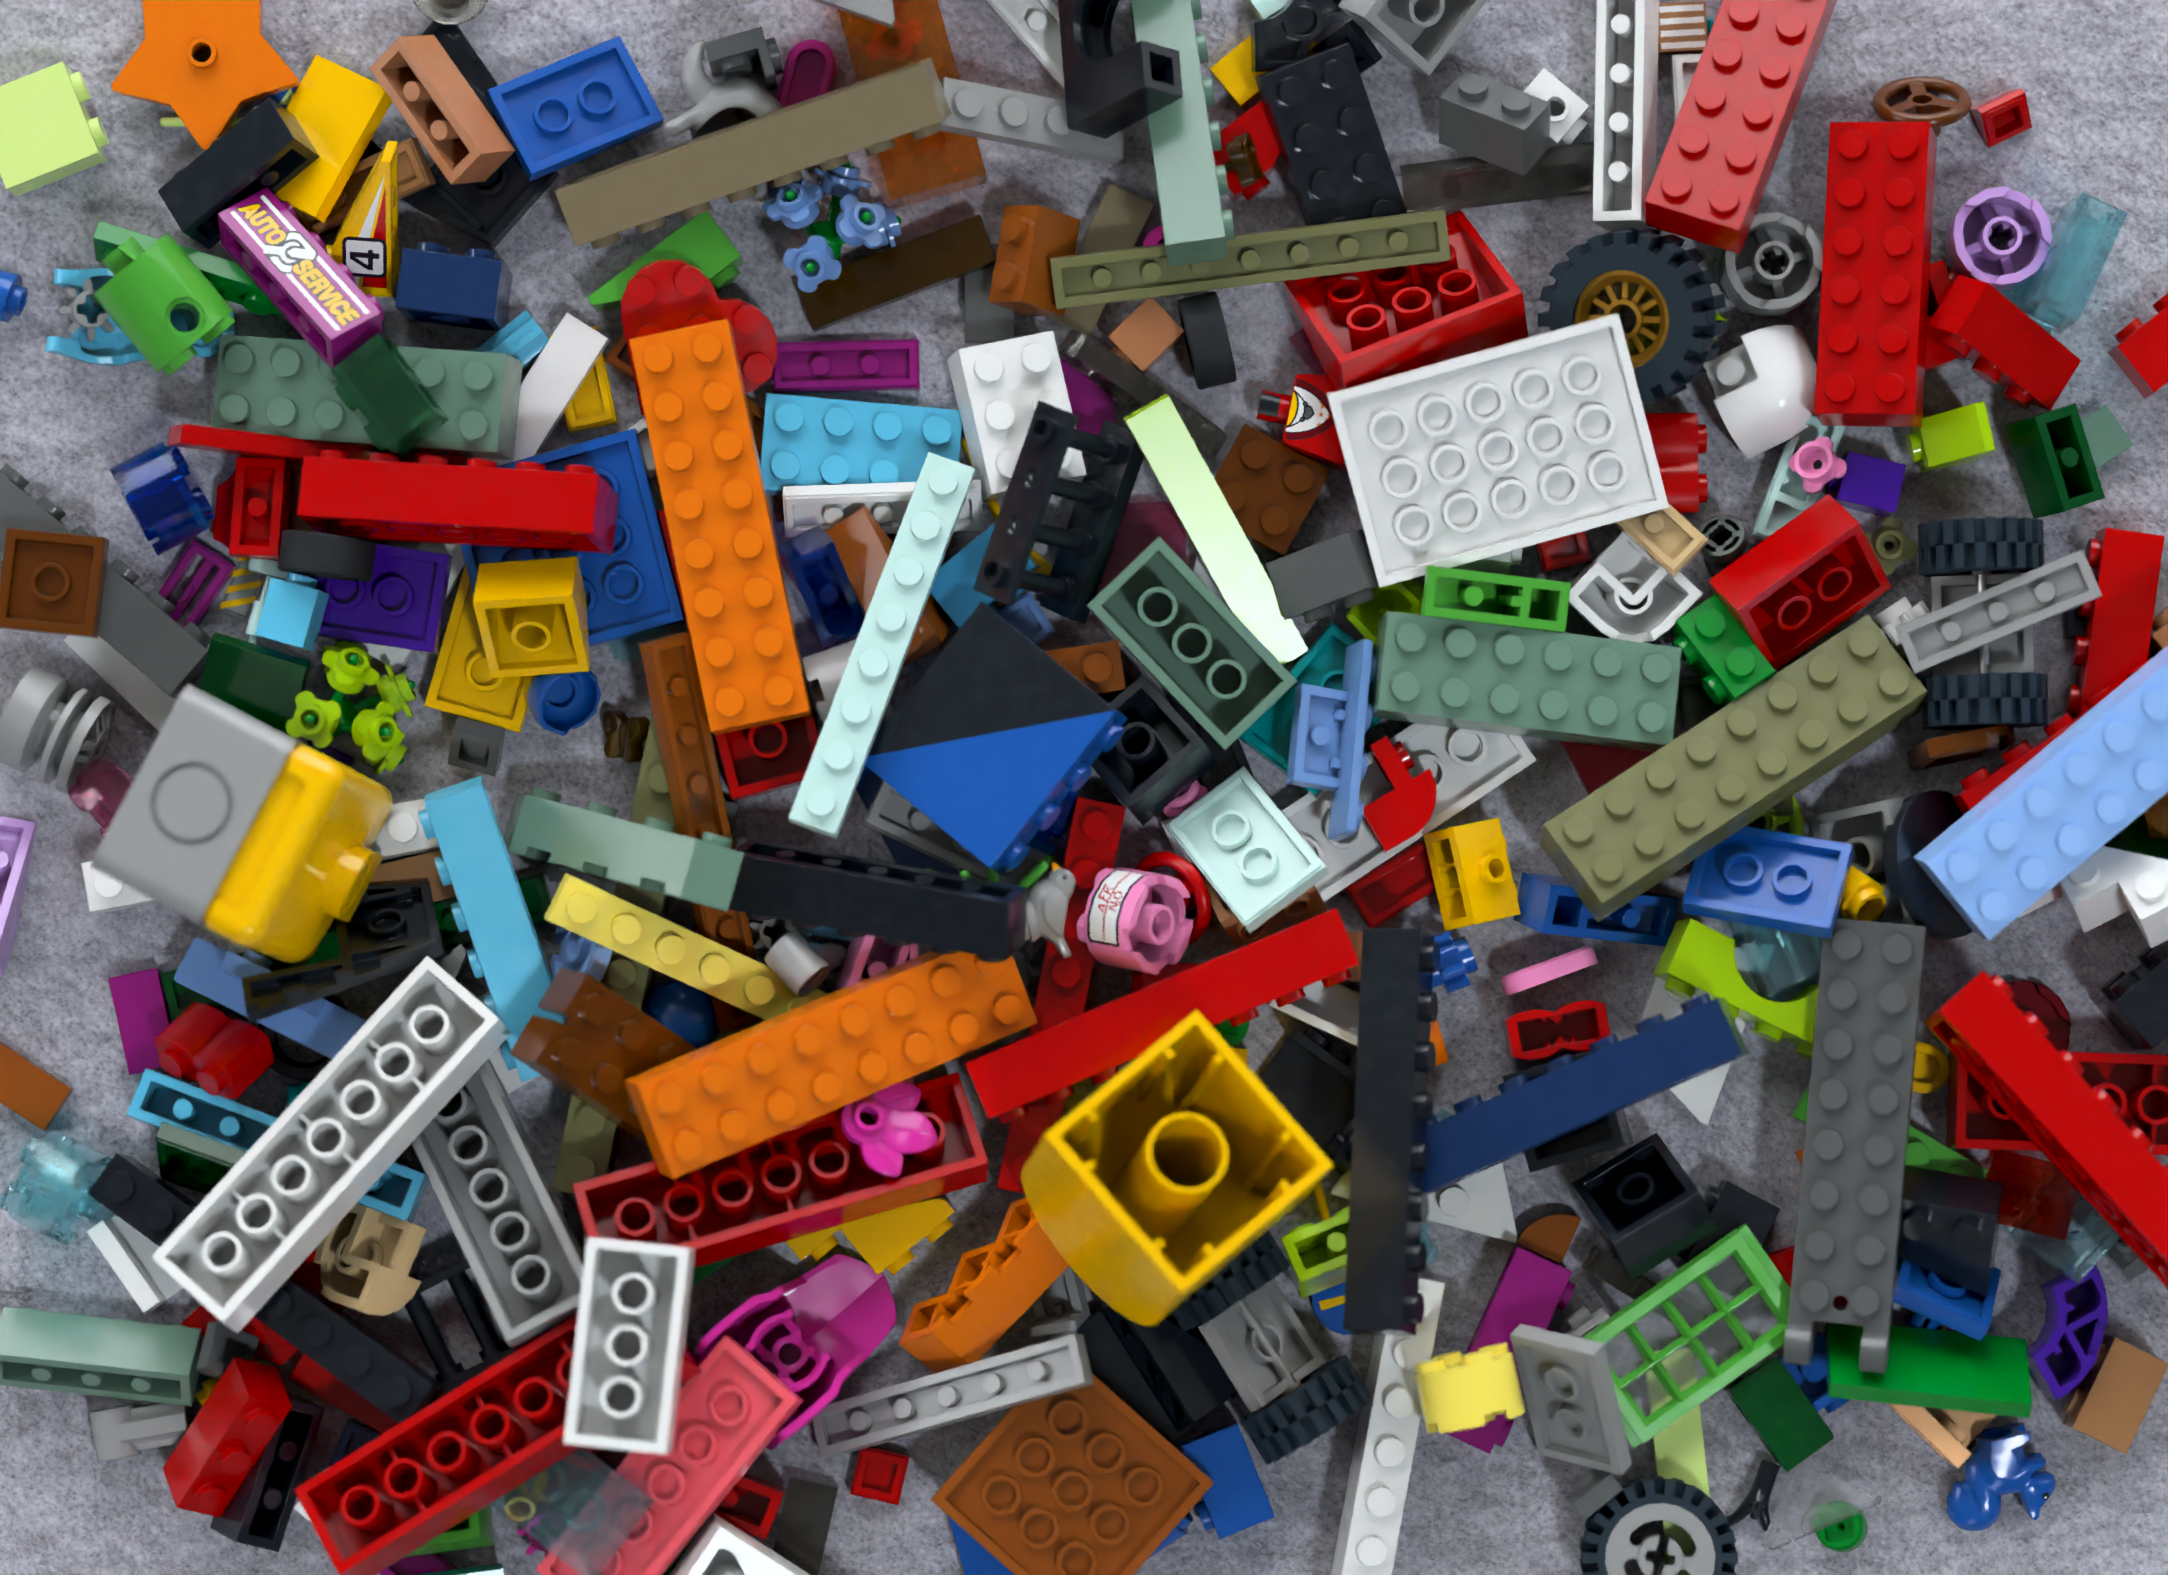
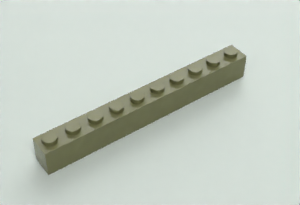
(589, 1137)

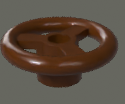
(1923, 105)

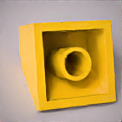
(533, 617)

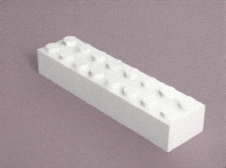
(331, 1145)

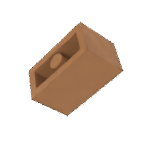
(2115, 1394)

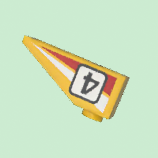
(370, 230)

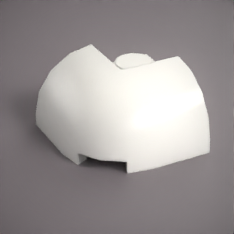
(1765, 387)
(1630, 594)

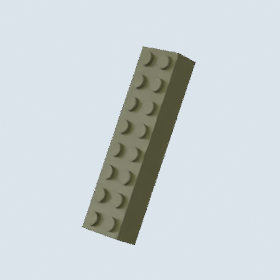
(1732, 768)

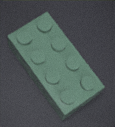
(1191, 643)

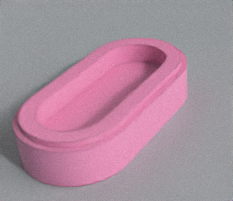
(1548, 970)

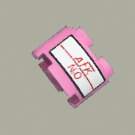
(1136, 920)

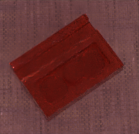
(2034, 1194)

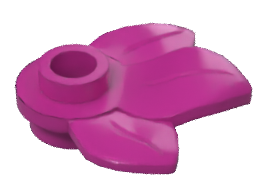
(896, 1127)

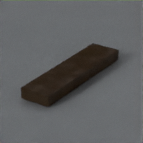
(900, 273)

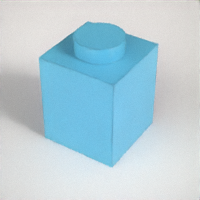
(293, 611)

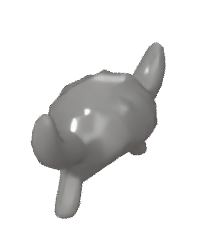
(719, 104)

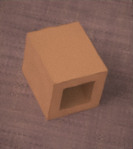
(1145, 336)

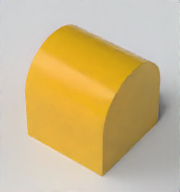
(1169, 1173)

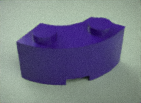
(2070, 1333)

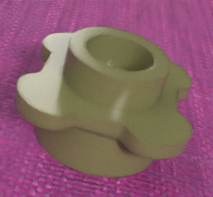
(1902, 547)

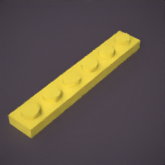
(672, 949)

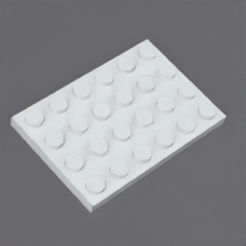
(1498, 449)

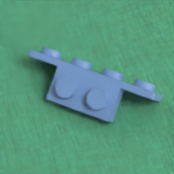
(1330, 738)
(218, 977)

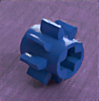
(1455, 963)

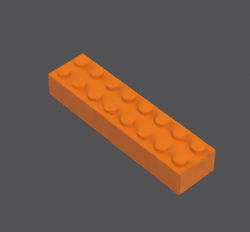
(720, 527)
(825, 1056)

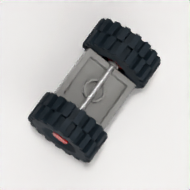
(2000, 679)
(1271, 1354)

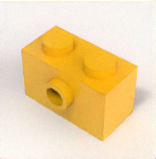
(1472, 874)

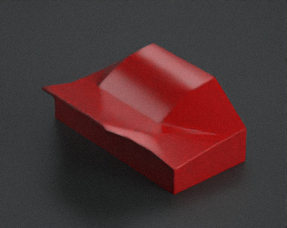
(253, 508)

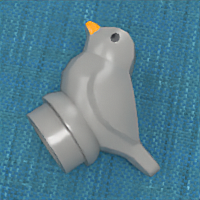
(1048, 908)

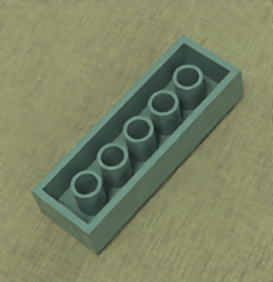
(291, 392)
(1525, 682)

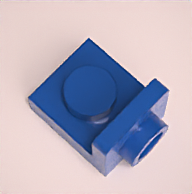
(1813, 1378)

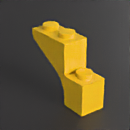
(883, 1237)

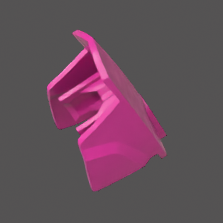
(812, 1332)

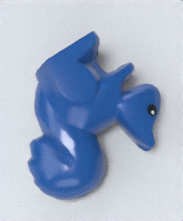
(1996, 1470)

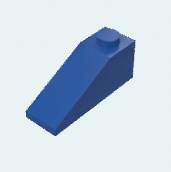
(1554, 908)

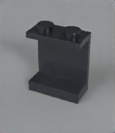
(1312, 1085)

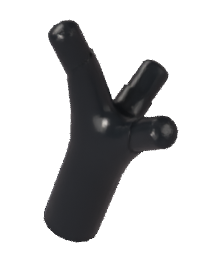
(1758, 1498)

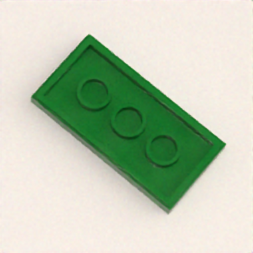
(1933, 1370)

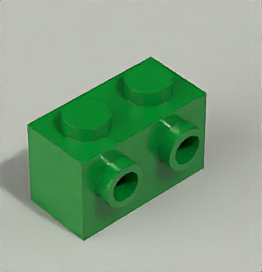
(1720, 652)

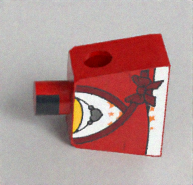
(1306, 419)

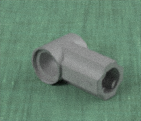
(128, 1430)

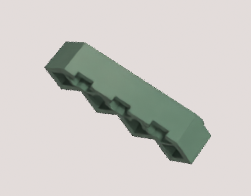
(623, 850)

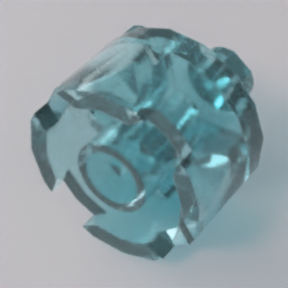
(54, 1186)

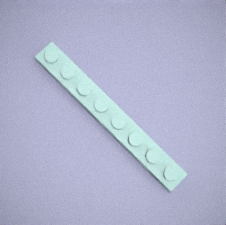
(882, 645)

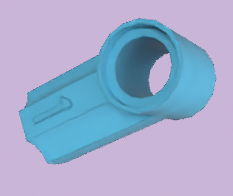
(519, 339)

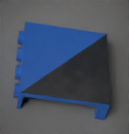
(993, 740)

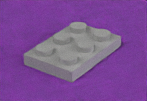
(1571, 1399)

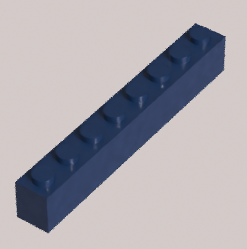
(1581, 1090)

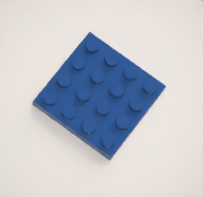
(634, 585)

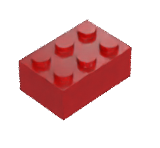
(1801, 581)

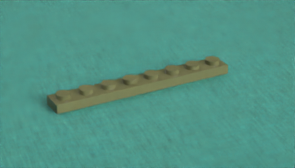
(1254, 259)

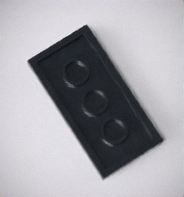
(1330, 138)

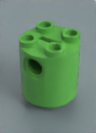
(151, 287)

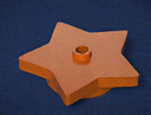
(210, 91)

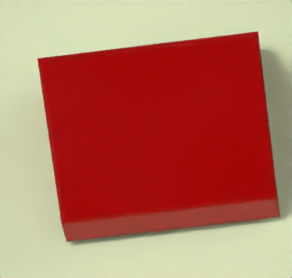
(2002, 116)

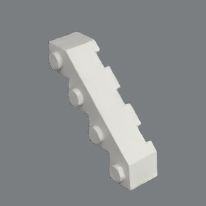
(2113, 884)

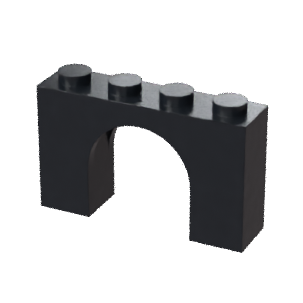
(1108, 89)

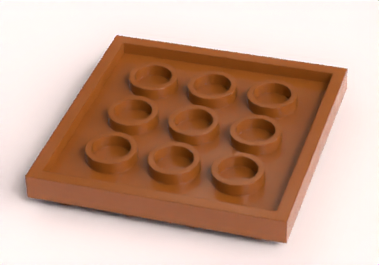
(1073, 1486)

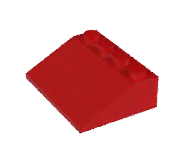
(1411, 314)

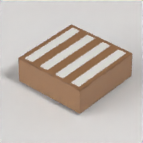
(1682, 28)

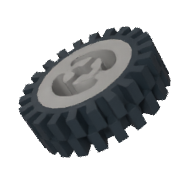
(1608, 1531)

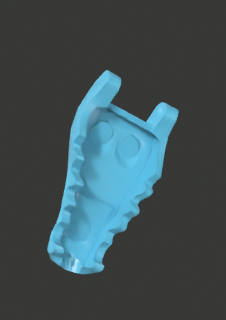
(111, 347)

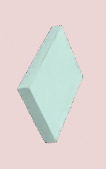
(1247, 849)

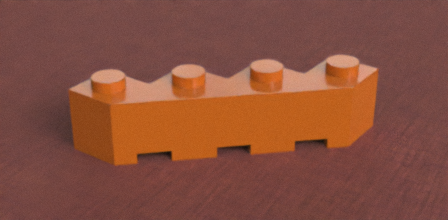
(985, 1295)

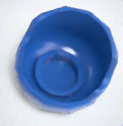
(563, 700)
(684, 1012)

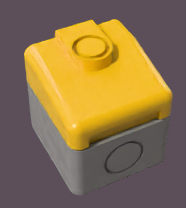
(246, 830)

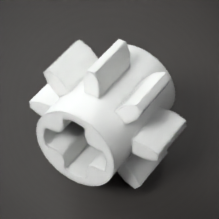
(1897, 615)

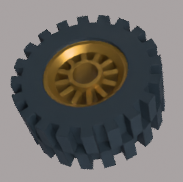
(1678, 290)

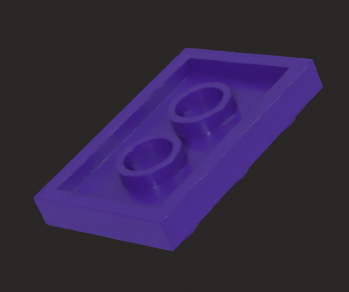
(397, 607)

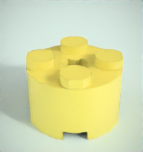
(1468, 1388)

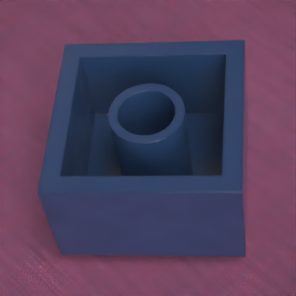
(454, 288)

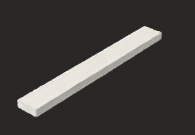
(542, 403)

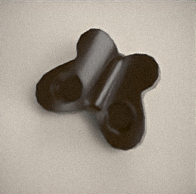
(1243, 160)
(624, 735)

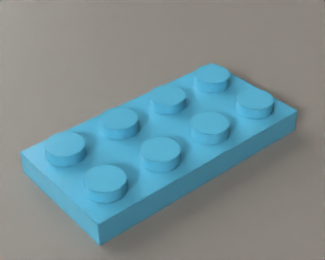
(851, 441)

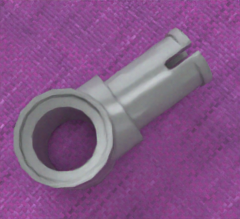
(804, 963)

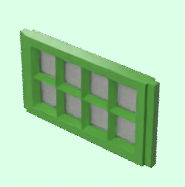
(1694, 1333)

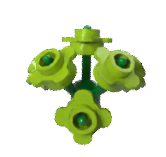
(373, 730)

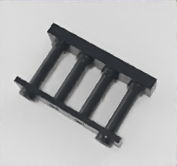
(1092, 524)
(449, 1373)

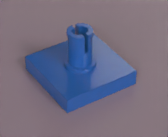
(1943, 1301)

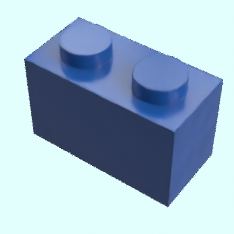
(1237, 1493)

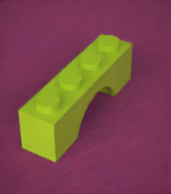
(1704, 962)

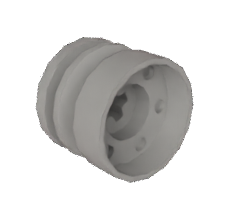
(60, 733)

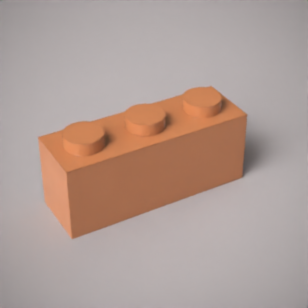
(442, 109)

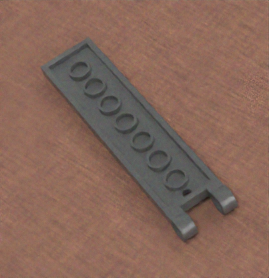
(1856, 1136)

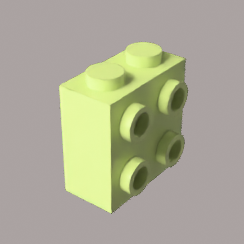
(47, 129)

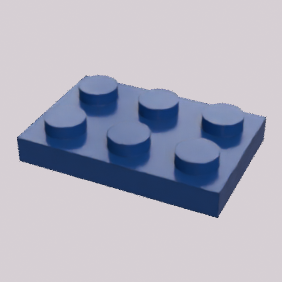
(574, 108)
(1771, 881)

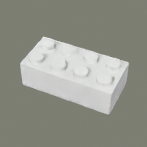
(629, 1345)

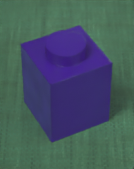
(1869, 484)

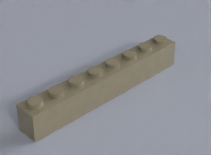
(753, 153)

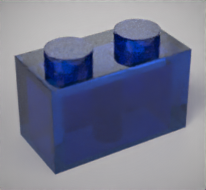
(821, 586)

